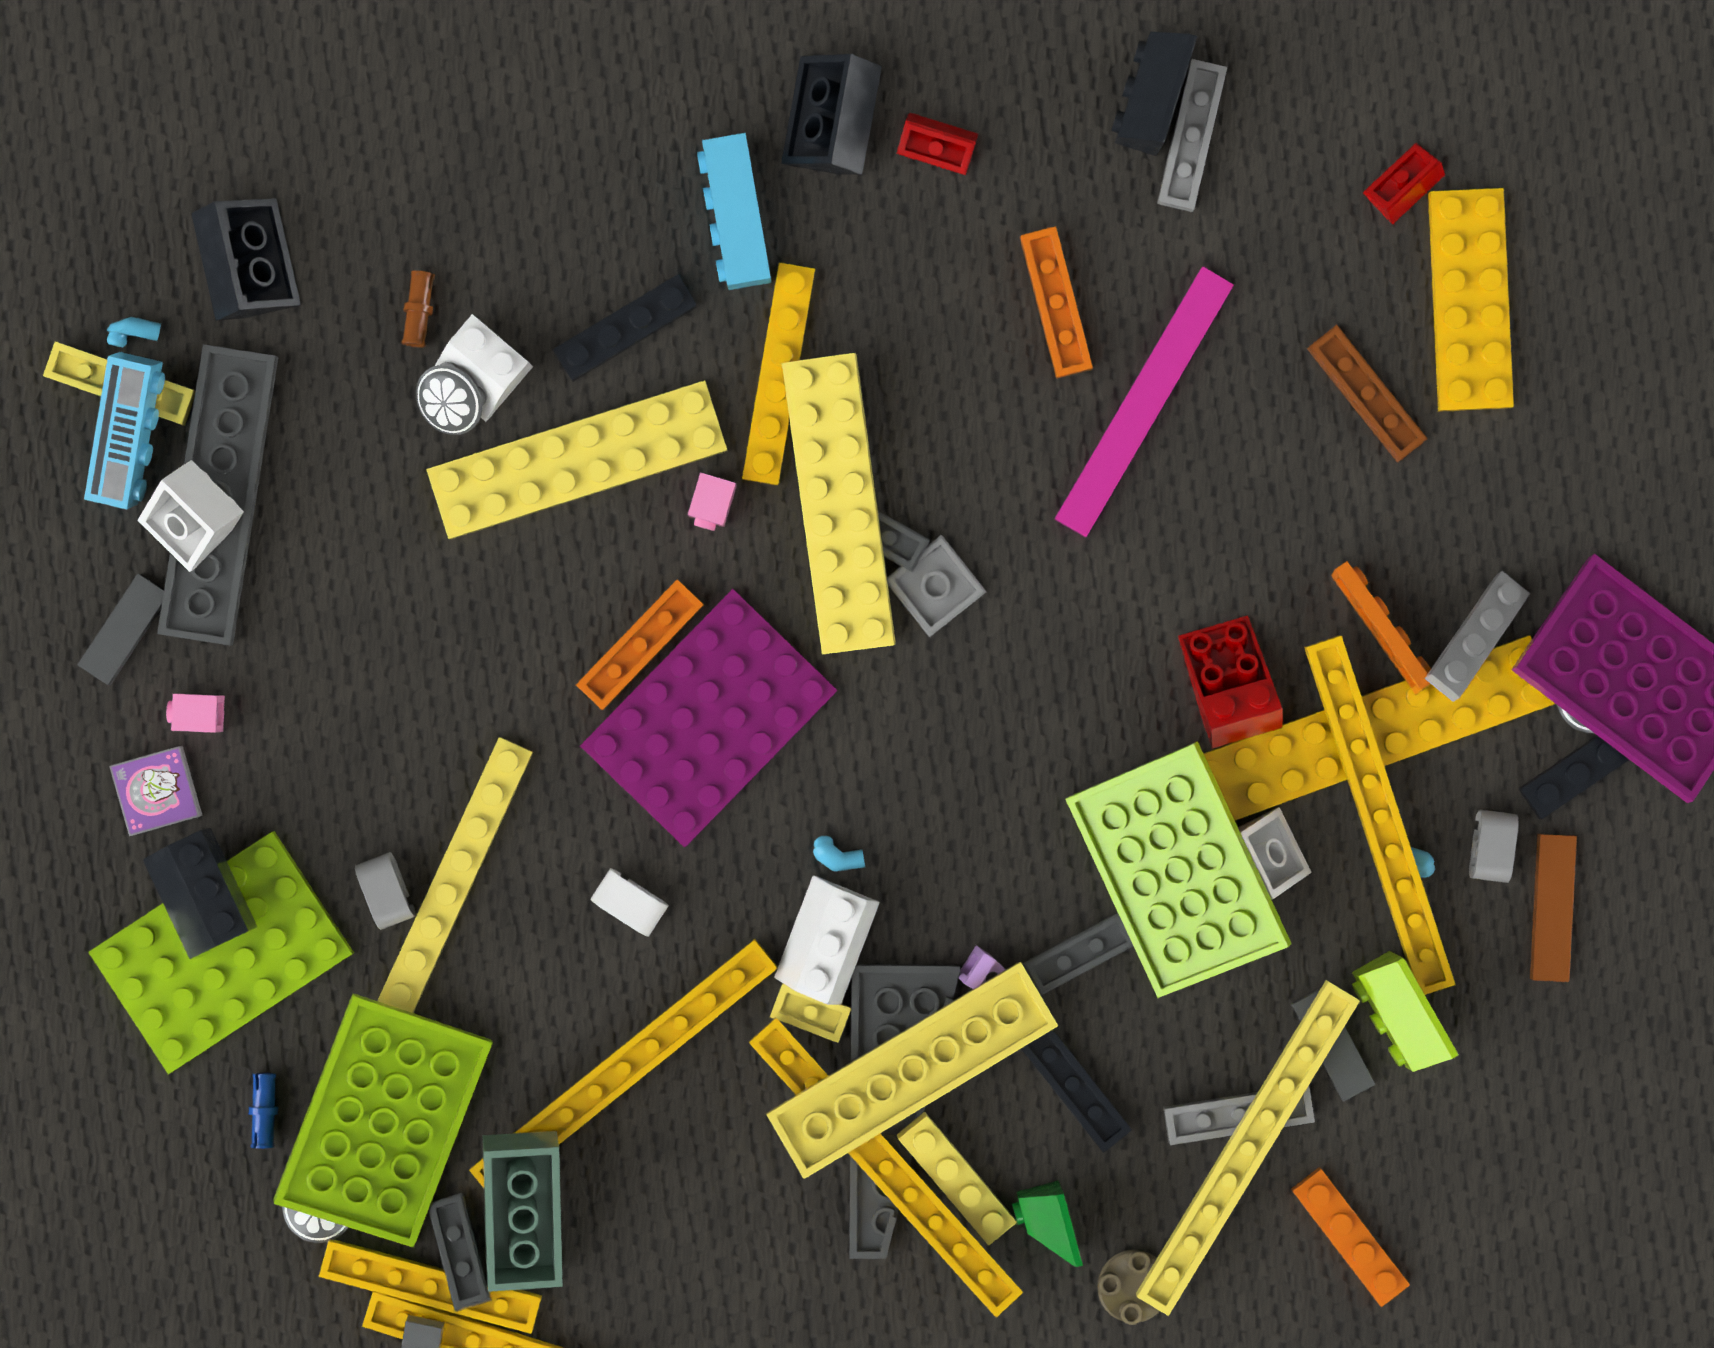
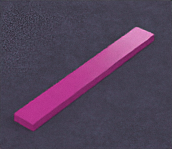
(1144, 401)

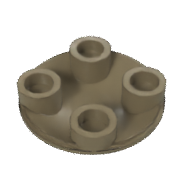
(1120, 1282)

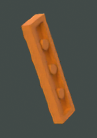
(1056, 302)
(1374, 615)
(639, 644)
(1350, 1237)

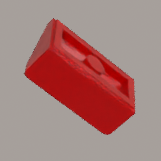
(937, 143)
(1405, 182)

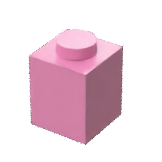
(711, 501)
(196, 713)

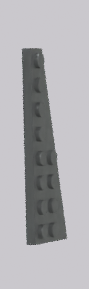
(883, 1005)

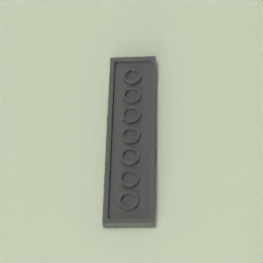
(228, 445)

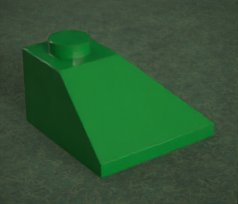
(1048, 1220)

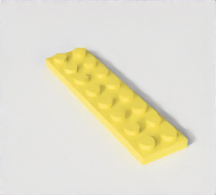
(577, 460)
(839, 503)
(911, 1070)

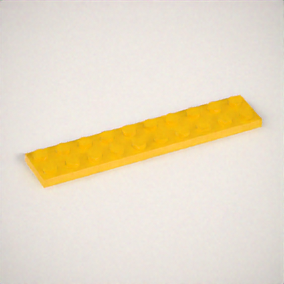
(1305, 757)

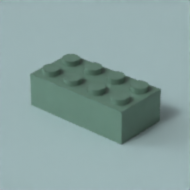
(522, 1211)

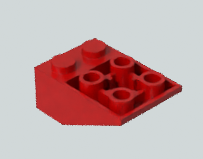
(1231, 682)

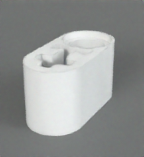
(629, 902)

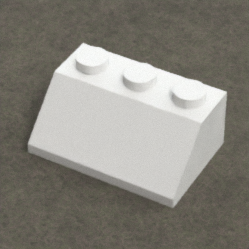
(826, 941)

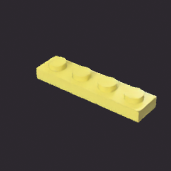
(88, 372)
(956, 1178)

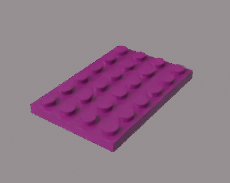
(1629, 675)
(708, 718)

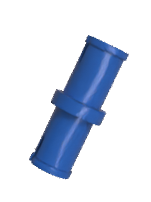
(263, 1110)

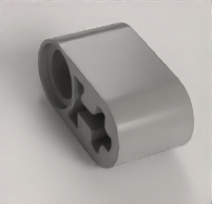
(1494, 846)
(384, 890)

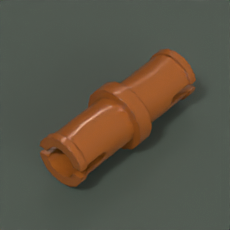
(418, 309)

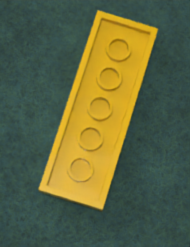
(1470, 299)

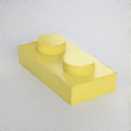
(810, 1014)

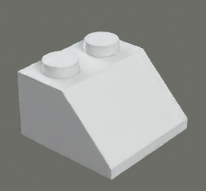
(487, 361)
(190, 515)
(1274, 852)

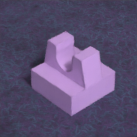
(978, 967)

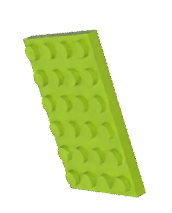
(1178, 870)
(198, 1001)
(382, 1121)

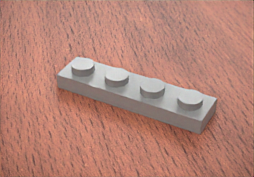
(1192, 135)
(1477, 636)
(1221, 1117)

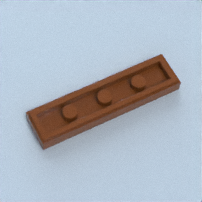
(1367, 393)
(1553, 907)

